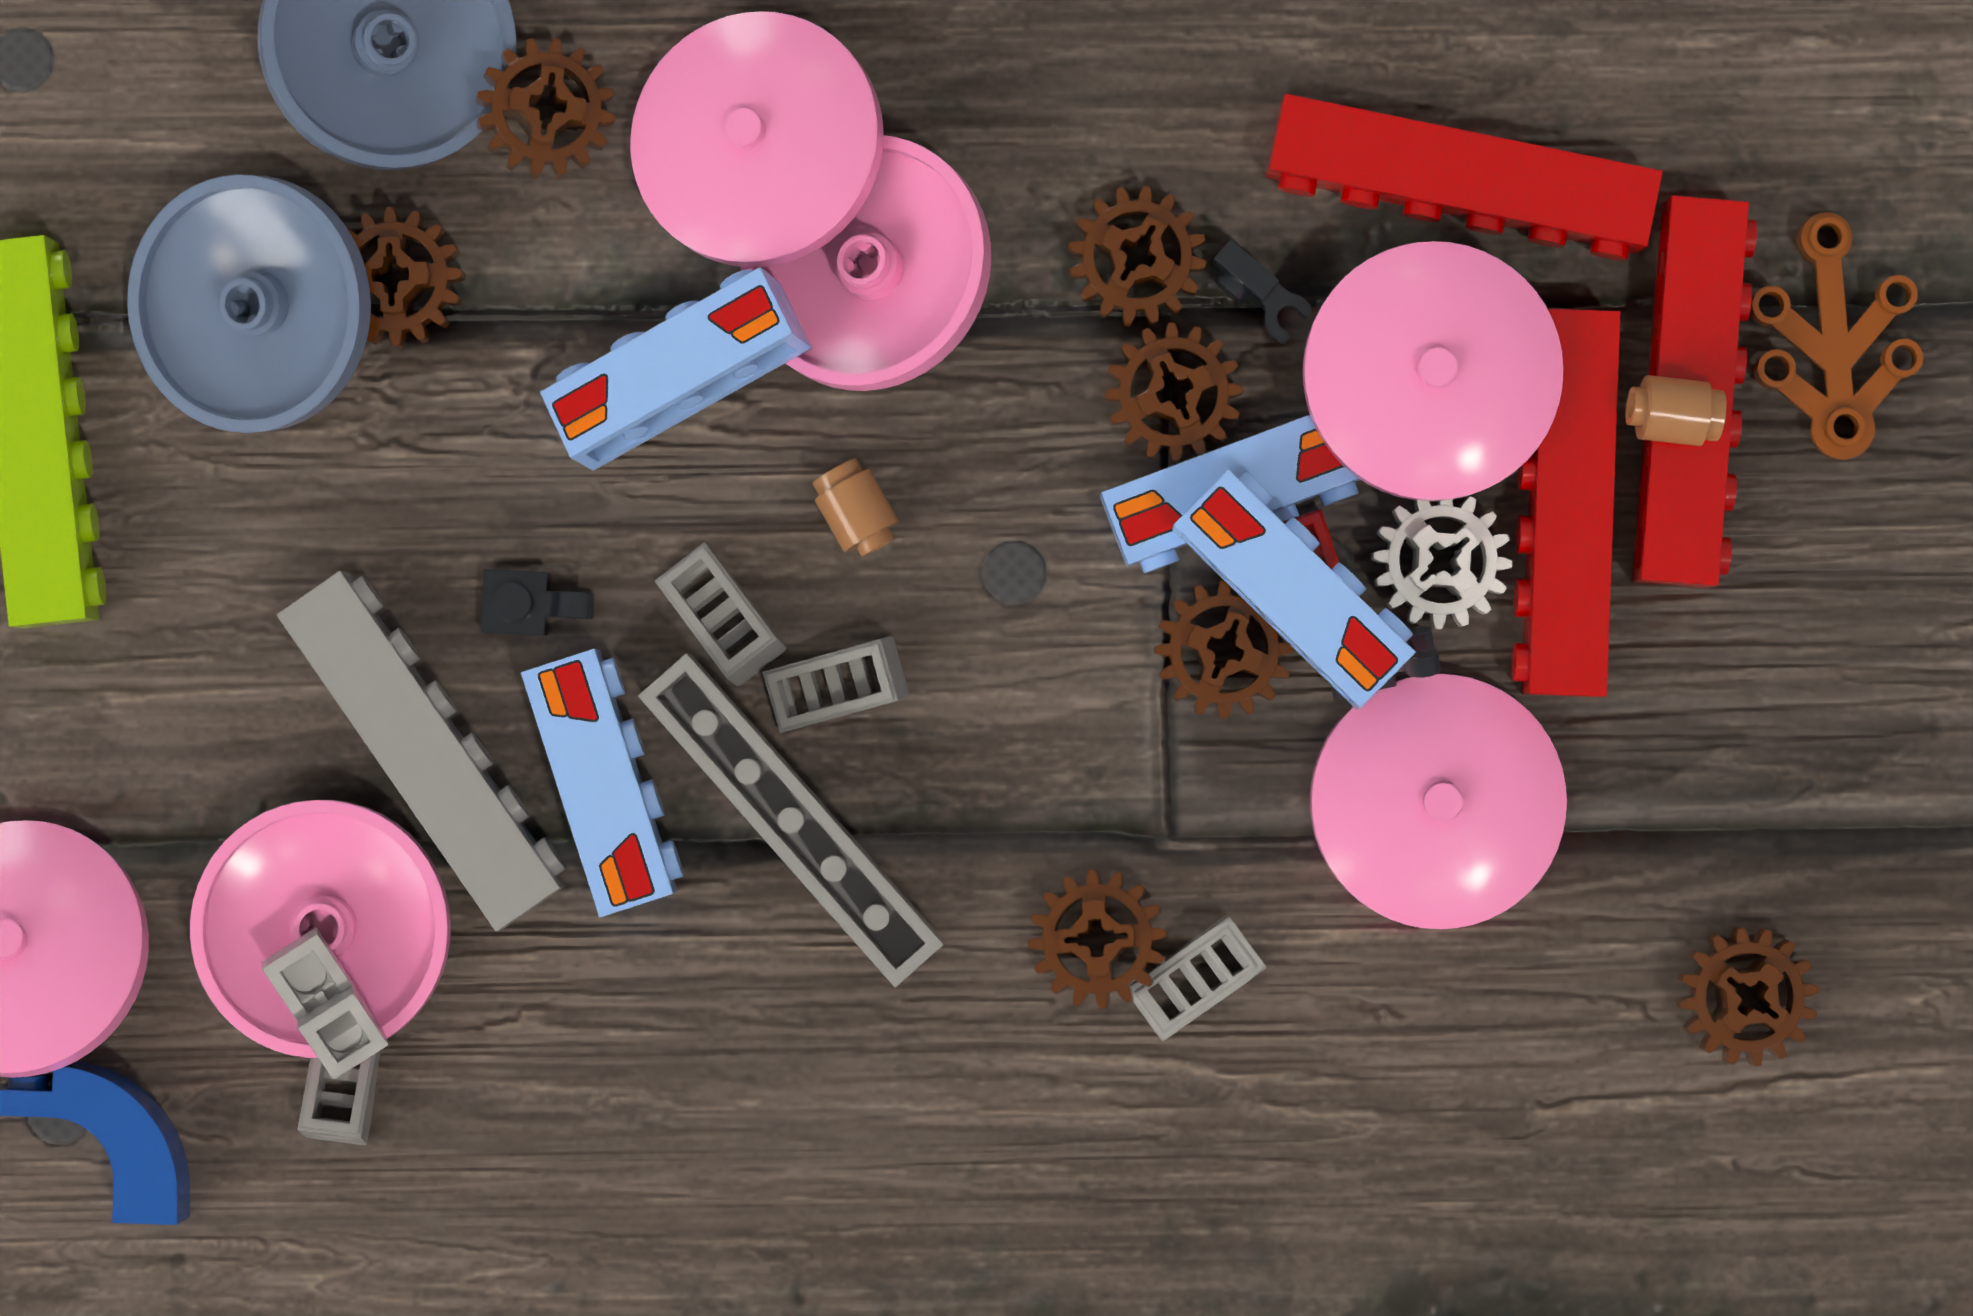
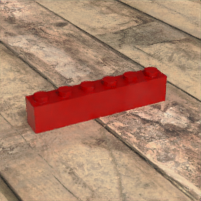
(1463, 176)
(1694, 338)
(1571, 520)

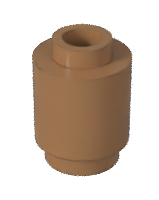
(1676, 410)
(855, 508)

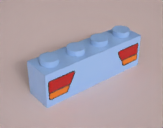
(675, 368)
(1284, 460)
(1294, 589)
(600, 781)

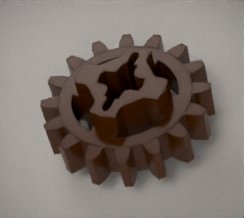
(515, 102)
(1110, 241)
(422, 276)
(1198, 380)
(1196, 639)
(1096, 909)
(1767, 973)

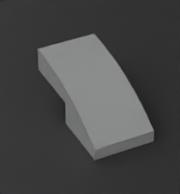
(324, 1003)

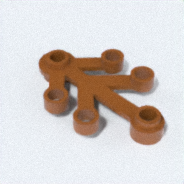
(1835, 347)

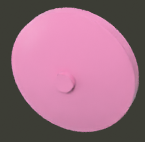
(756, 139)
(897, 279)
(1433, 371)
(1438, 801)
(329, 870)
(67, 946)

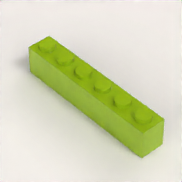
(42, 460)

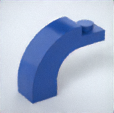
(134, 1130)

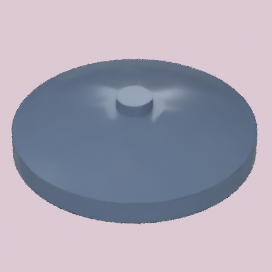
(383, 76)
(248, 303)

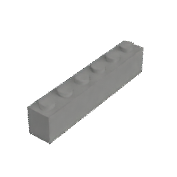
(422, 749)
(791, 819)

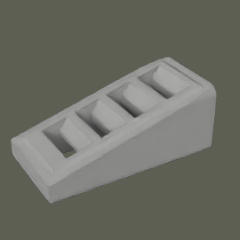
(753, 656)
(888, 671)
(1229, 982)
(361, 1104)

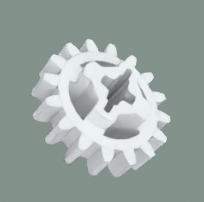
(1462, 581)

